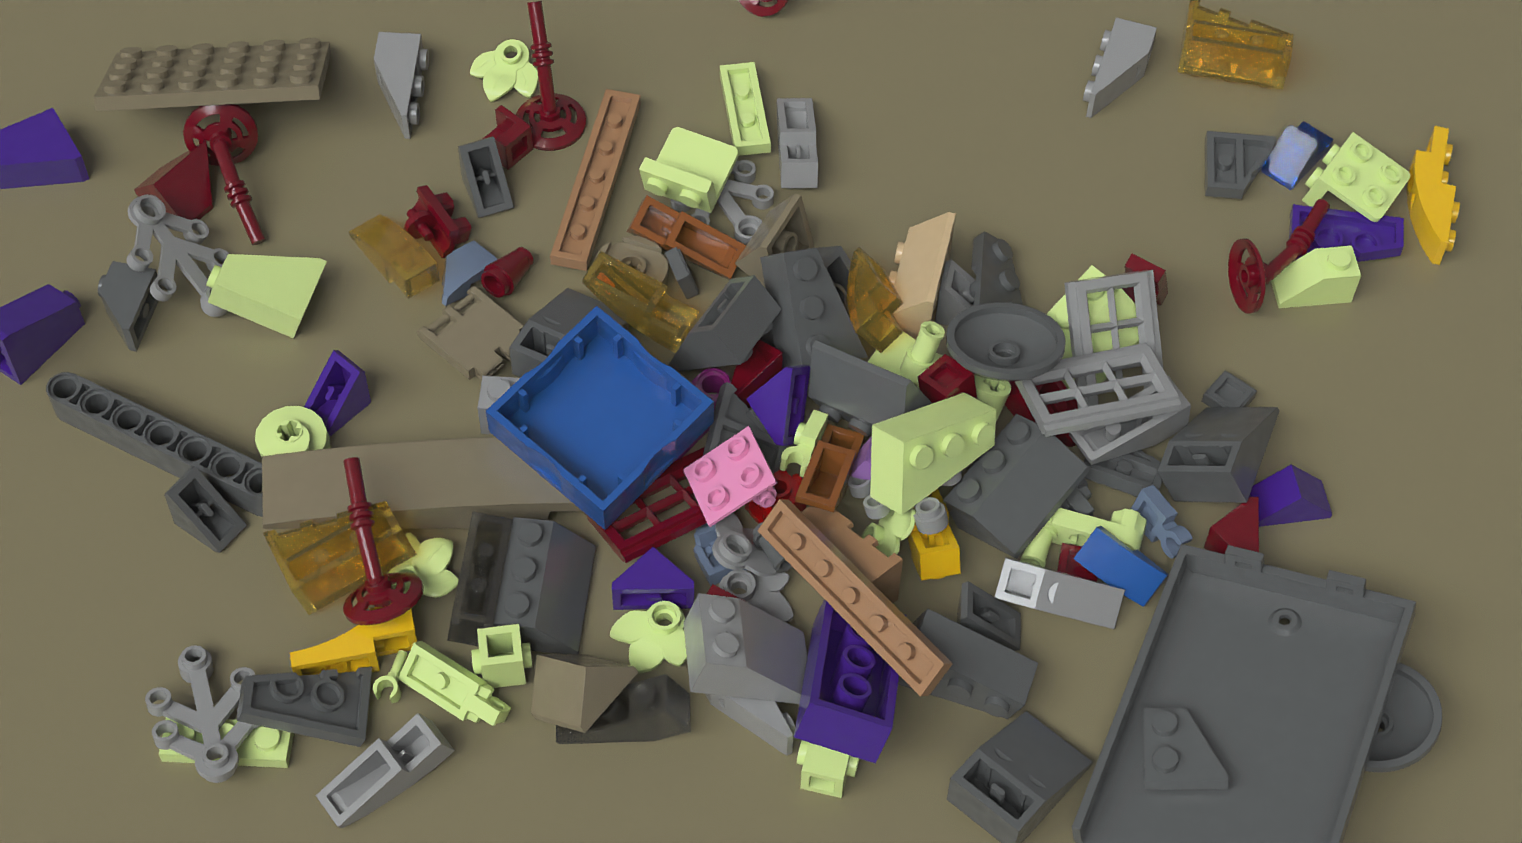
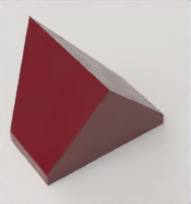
(182, 184)
(757, 370)

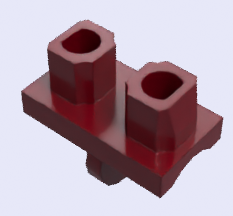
(433, 221)

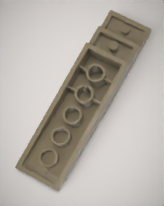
(420, 480)

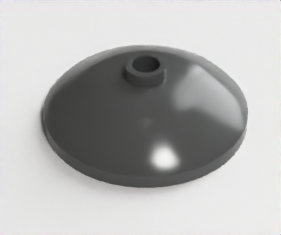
(1005, 341)
(1408, 723)

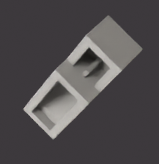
(797, 143)
(385, 771)

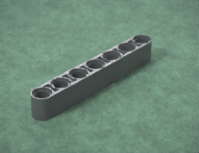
(80, 404)

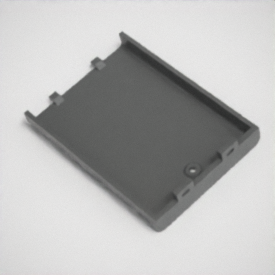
(1276, 702)

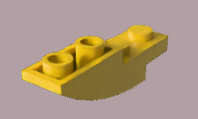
(1431, 198)

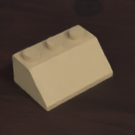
(921, 271)

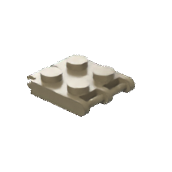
(474, 337)

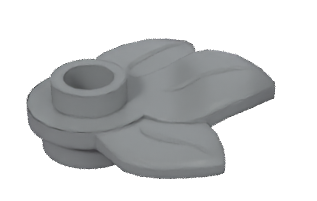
(736, 549)
(761, 591)

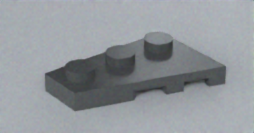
(994, 272)
(317, 706)

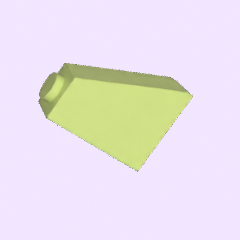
(266, 288)

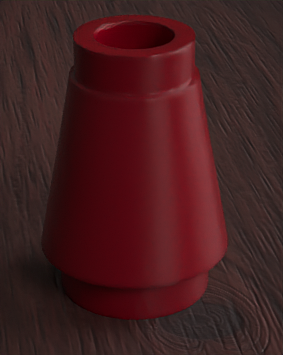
(505, 273)

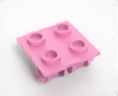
(731, 477)

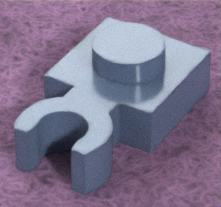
(1160, 521)

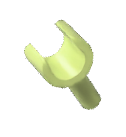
(391, 679)

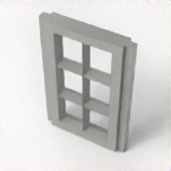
(1079, 317)
(1093, 416)

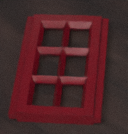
(662, 531)

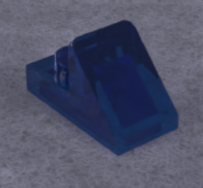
(1296, 154)

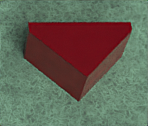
(1236, 529)

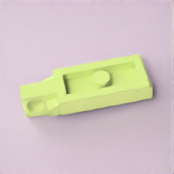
(451, 686)

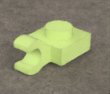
(806, 441)

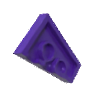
(1349, 228)

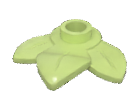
(504, 73)
(891, 531)
(430, 566)
(651, 641)

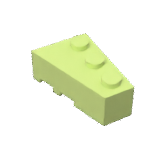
(927, 448)

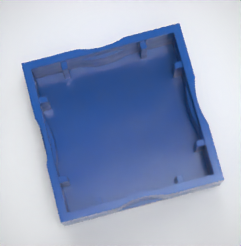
(600, 417)

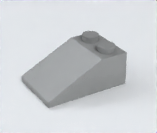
(743, 651)

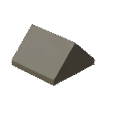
(781, 231)
(576, 688)

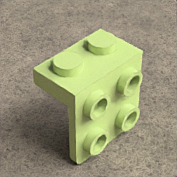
(690, 169)
(1358, 177)

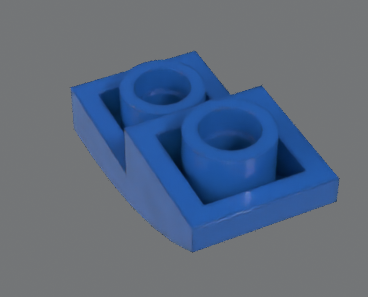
(1121, 566)

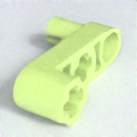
(924, 354)
(1076, 528)

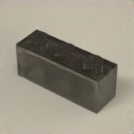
(479, 577)

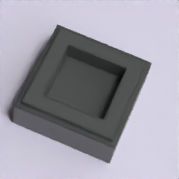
(682, 272)
(1229, 392)

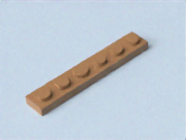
(595, 180)
(855, 598)

